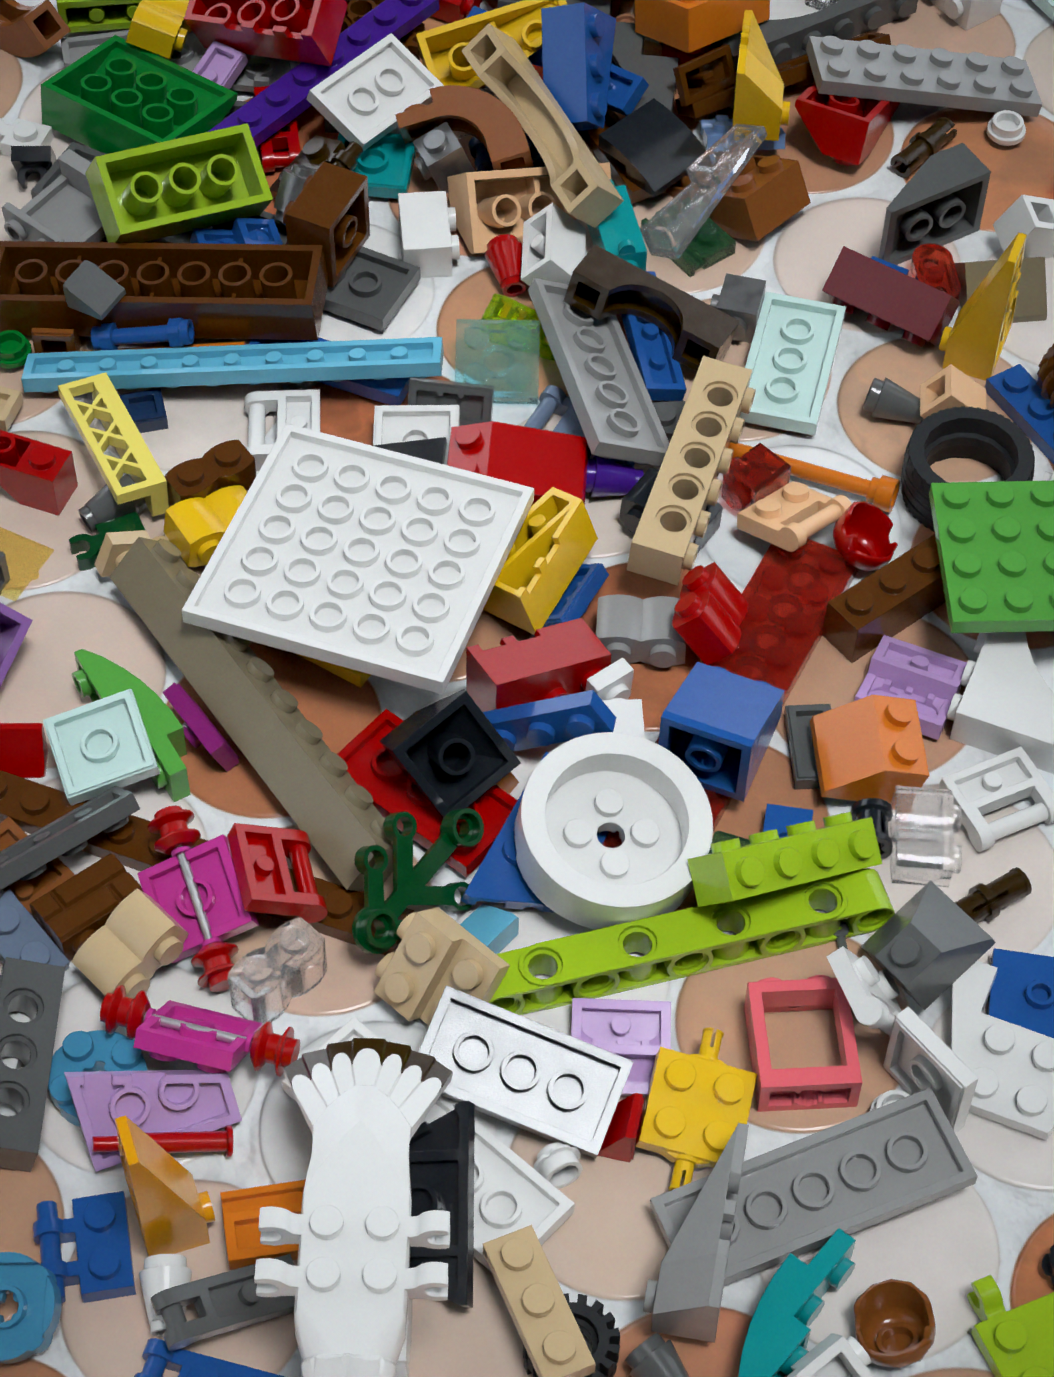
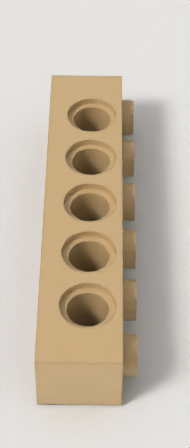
(690, 471)

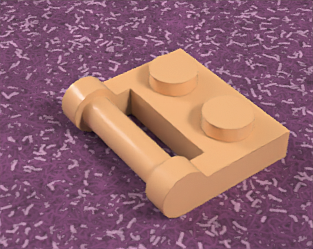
(791, 515)

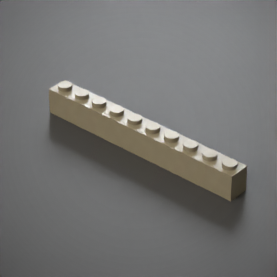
(256, 713)

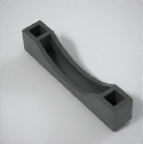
(842, 19)

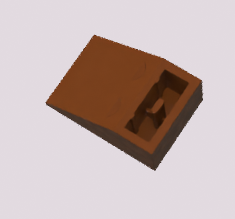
(759, 198)

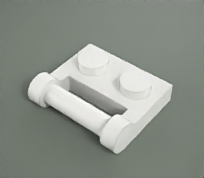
(292, 407)
(994, 786)
(866, 989)

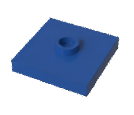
(1023, 990)

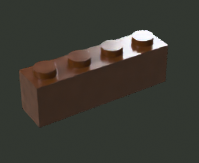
(885, 601)

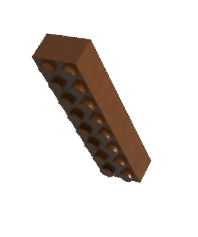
(220, 287)

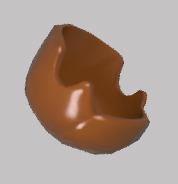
(894, 1323)

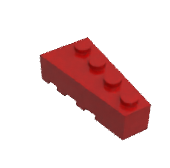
(271, 28)

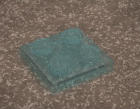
(500, 356)

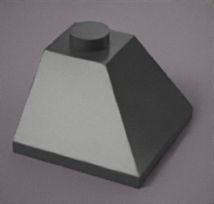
(928, 944)

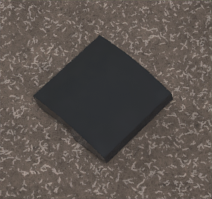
(652, 147)

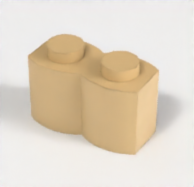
(131, 946)

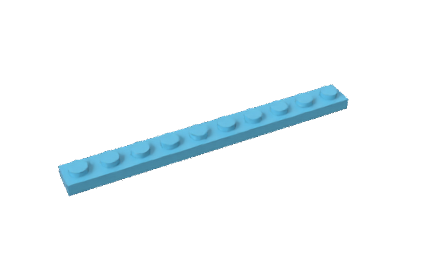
(239, 364)

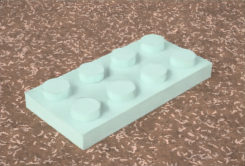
(792, 361)

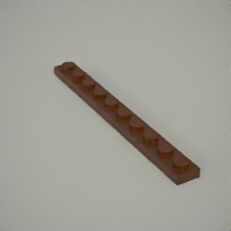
(37, 805)

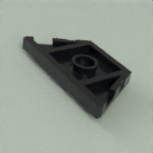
(444, 1180)

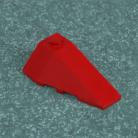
(844, 125)

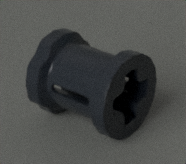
(882, 814)

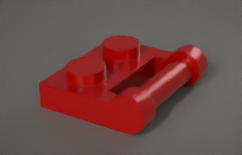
(264, 872)

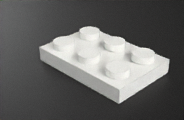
(371, 90)

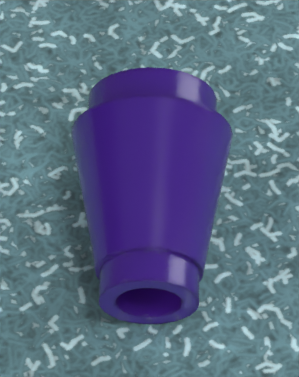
(610, 477)

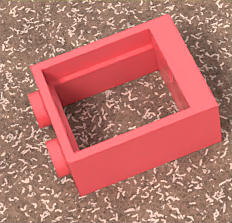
(804, 1086)

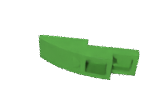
(102, 678)

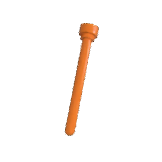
(878, 491)

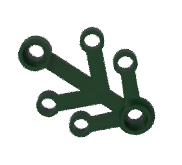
(408, 880)

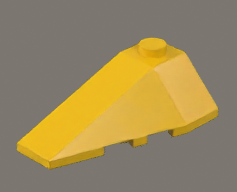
(443, 46)
(758, 83)
(986, 317)

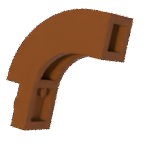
(29, 29)
(472, 113)

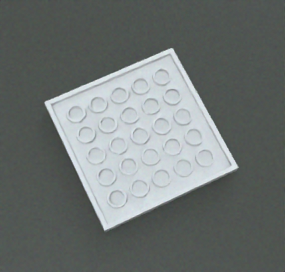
(360, 557)

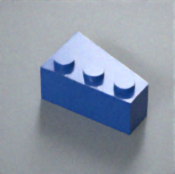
(578, 61)

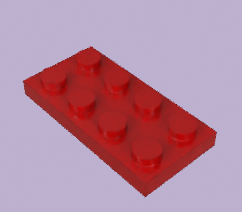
(393, 792)

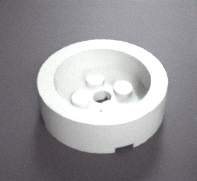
(611, 786)

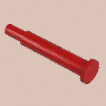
(177, 1142)

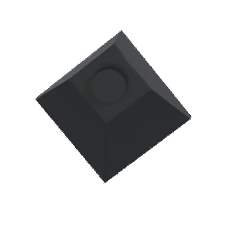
(450, 752)

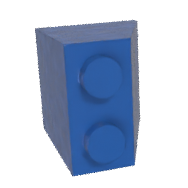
(721, 727)

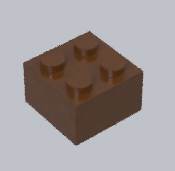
(331, 214)

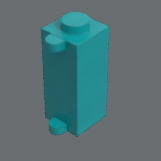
(621, 233)

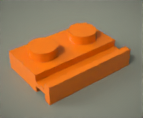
(241, 1221)

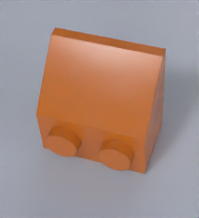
(869, 748)

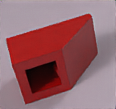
(36, 472)

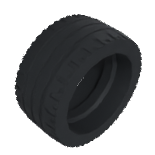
(961, 434)

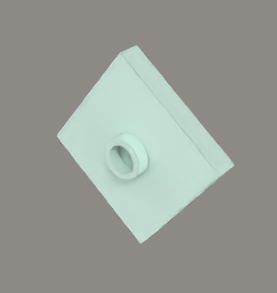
(101, 746)

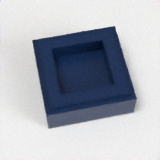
(146, 410)

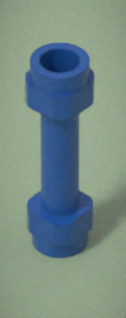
(176, 332)

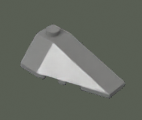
(694, 1268)

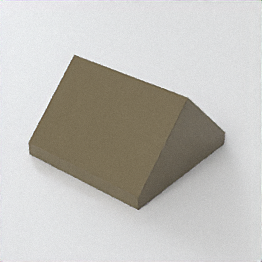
(1032, 286)

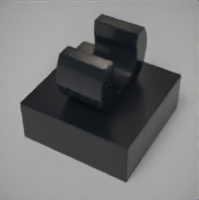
(31, 160)

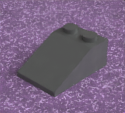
(936, 204)

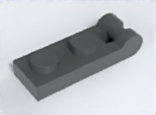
(222, 1304)

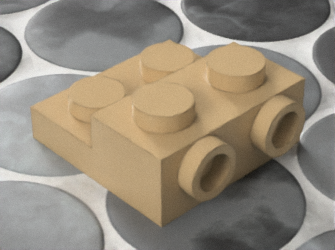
(433, 955)

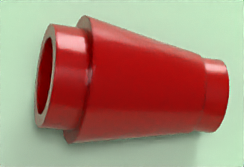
(505, 261)

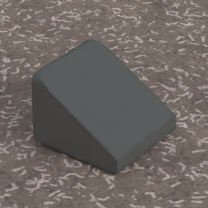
(92, 291)

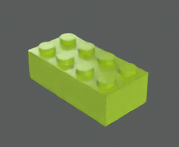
(179, 185)

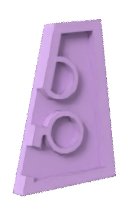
(152, 1101)

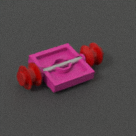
(199, 893)
(197, 1034)

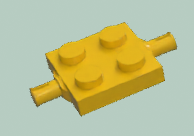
(694, 1107)

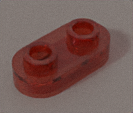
(936, 268)

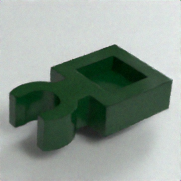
(93, 543)

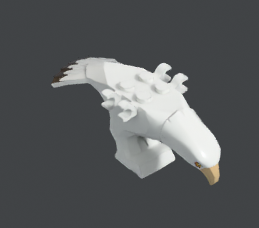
(356, 1210)

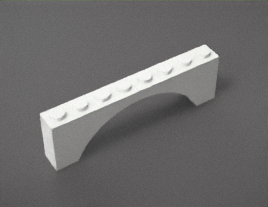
(1005, 699)

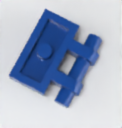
(101, 1241)

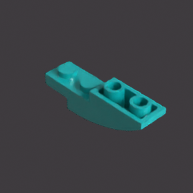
(790, 1305)

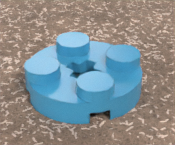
(89, 1053)
(38, 1310)

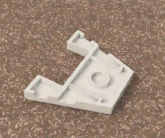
(1009, 1060)

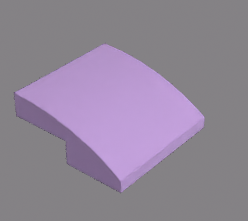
(915, 674)
(627, 1029)

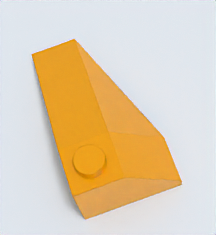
(162, 1193)

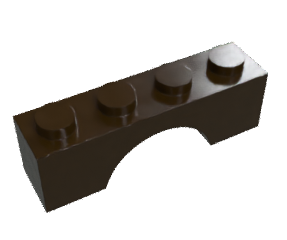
(611, 286)

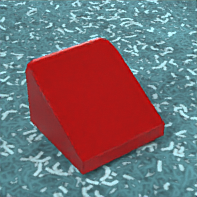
(23, 749)
(623, 1129)

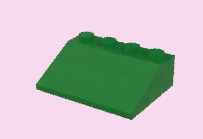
(130, 99)

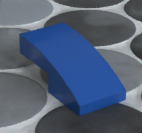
(243, 232)

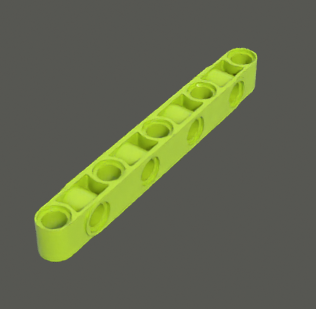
(691, 942)

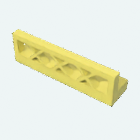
(121, 434)

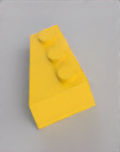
(542, 560)

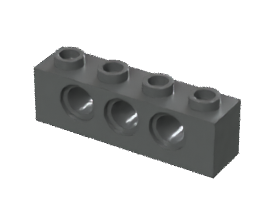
(36, 992)

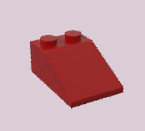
(522, 456)

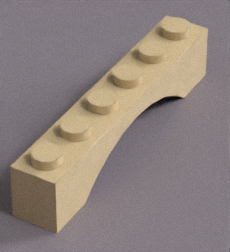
(570, 164)

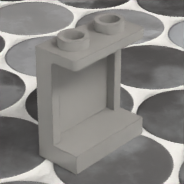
(60, 211)

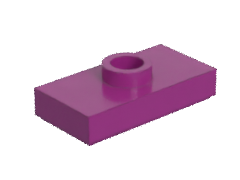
(199, 728)

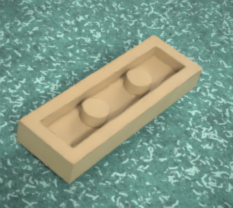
(538, 1305)

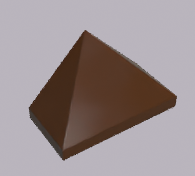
(705, 75)

